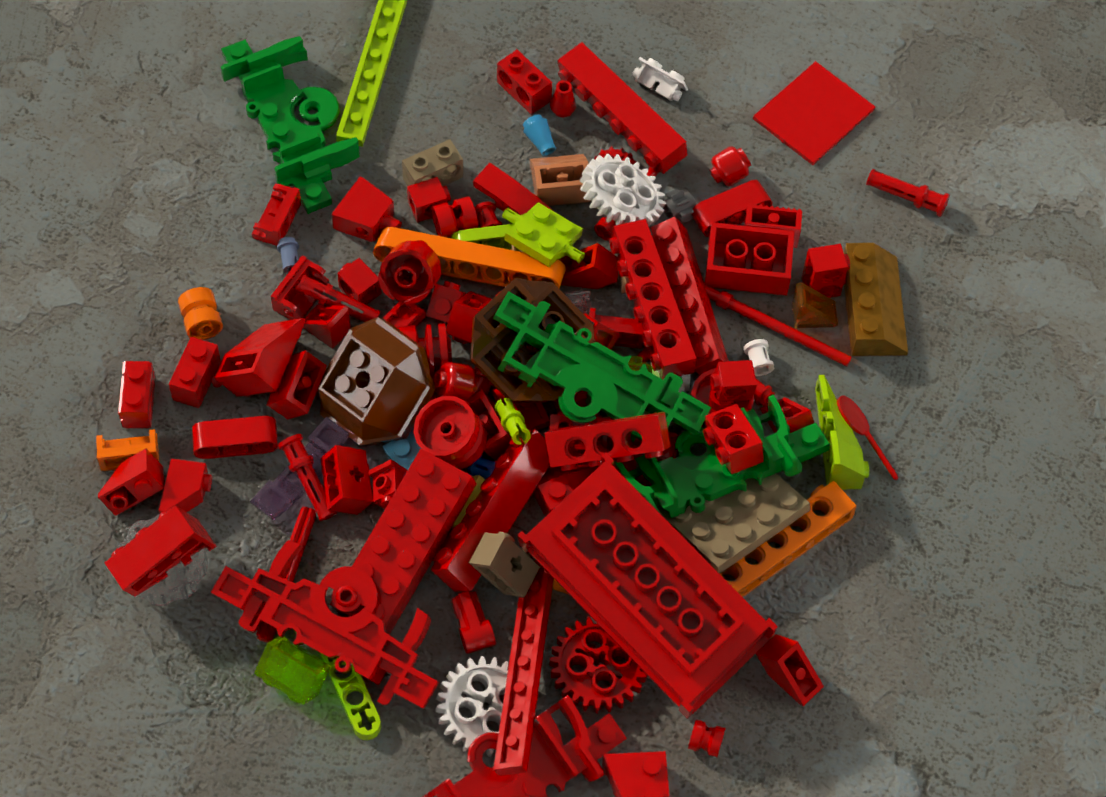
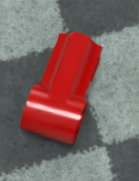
(474, 629)

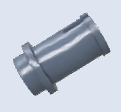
(288, 249)

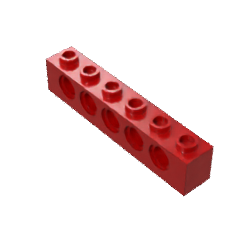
(637, 238)

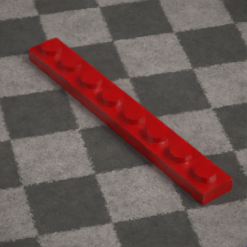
(523, 677)

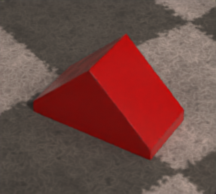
(328, 323)

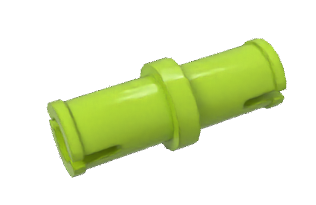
(512, 421)

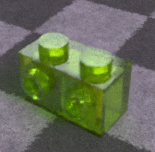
(292, 670)

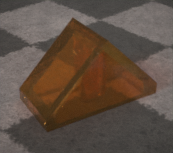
(812, 308)

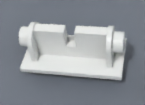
(669, 82)

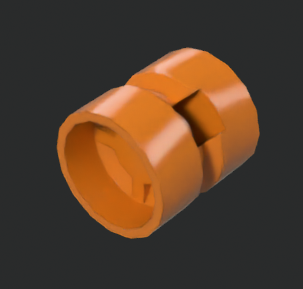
(199, 313)

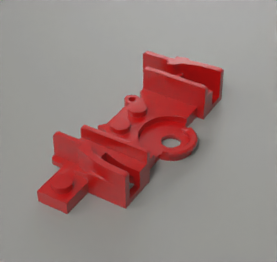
(548, 759)

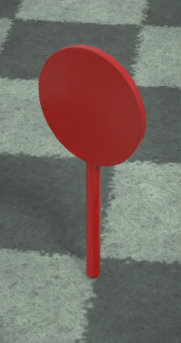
(857, 421)

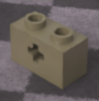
(504, 564)

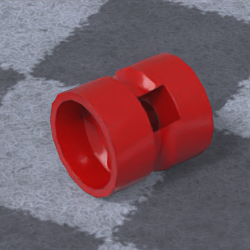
(454, 217)

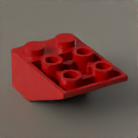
(260, 359)

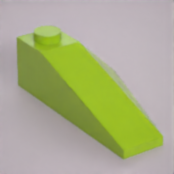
(845, 458)

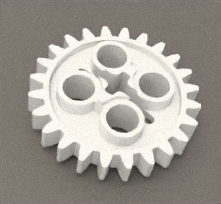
(622, 190)
(493, 679)

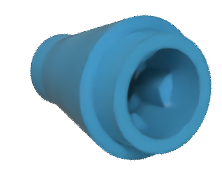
(539, 133)

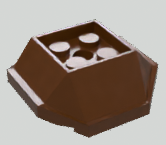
(492, 339)
(396, 389)

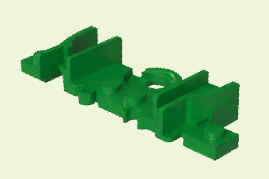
(592, 368)
(694, 478)

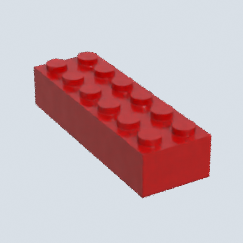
(411, 533)

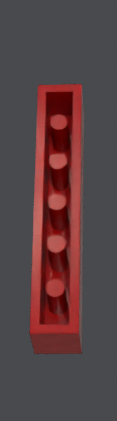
(622, 108)
(689, 293)
(493, 510)

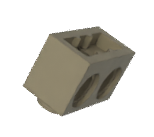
(438, 161)

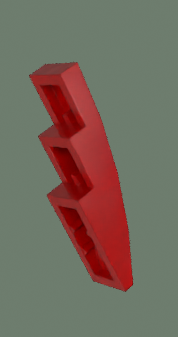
(505, 190)

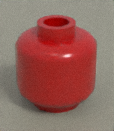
(730, 166)
(456, 380)

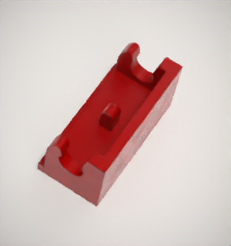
(278, 214)
(287, 299)
(628, 328)

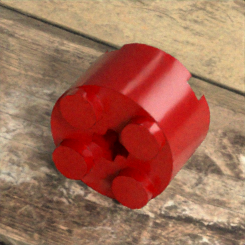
(423, 274)

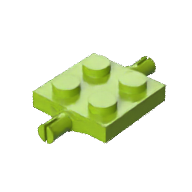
(543, 234)

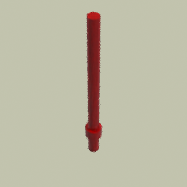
(725, 300)

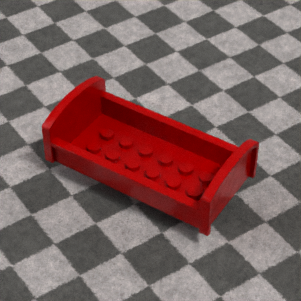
(648, 588)

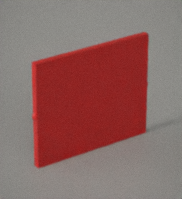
(814, 113)

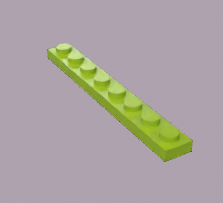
(371, 70)

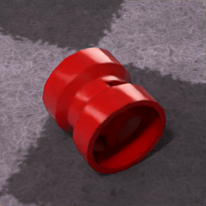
(706, 738)

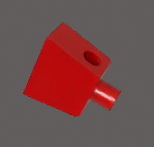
(364, 212)

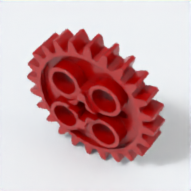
(583, 684)

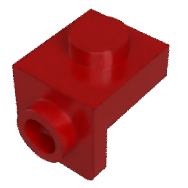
(443, 300)

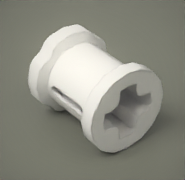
(759, 355)

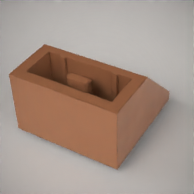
(558, 179)

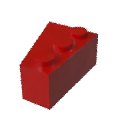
(157, 550)
(637, 774)

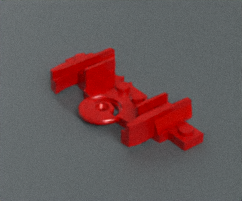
(353, 639)

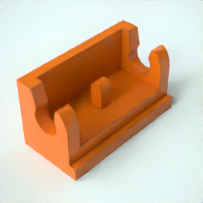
(113, 452)

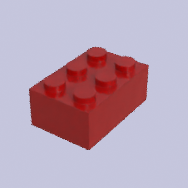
(749, 258)

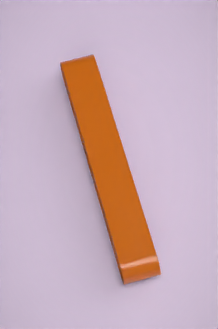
(474, 260)

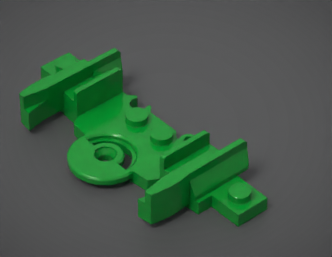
(273, 100)

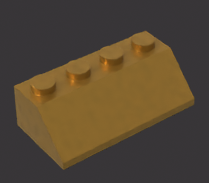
(874, 302)

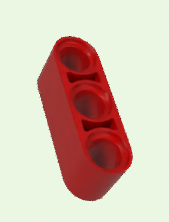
(730, 205)
(234, 437)

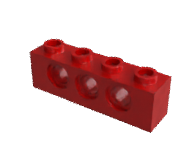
(651, 427)

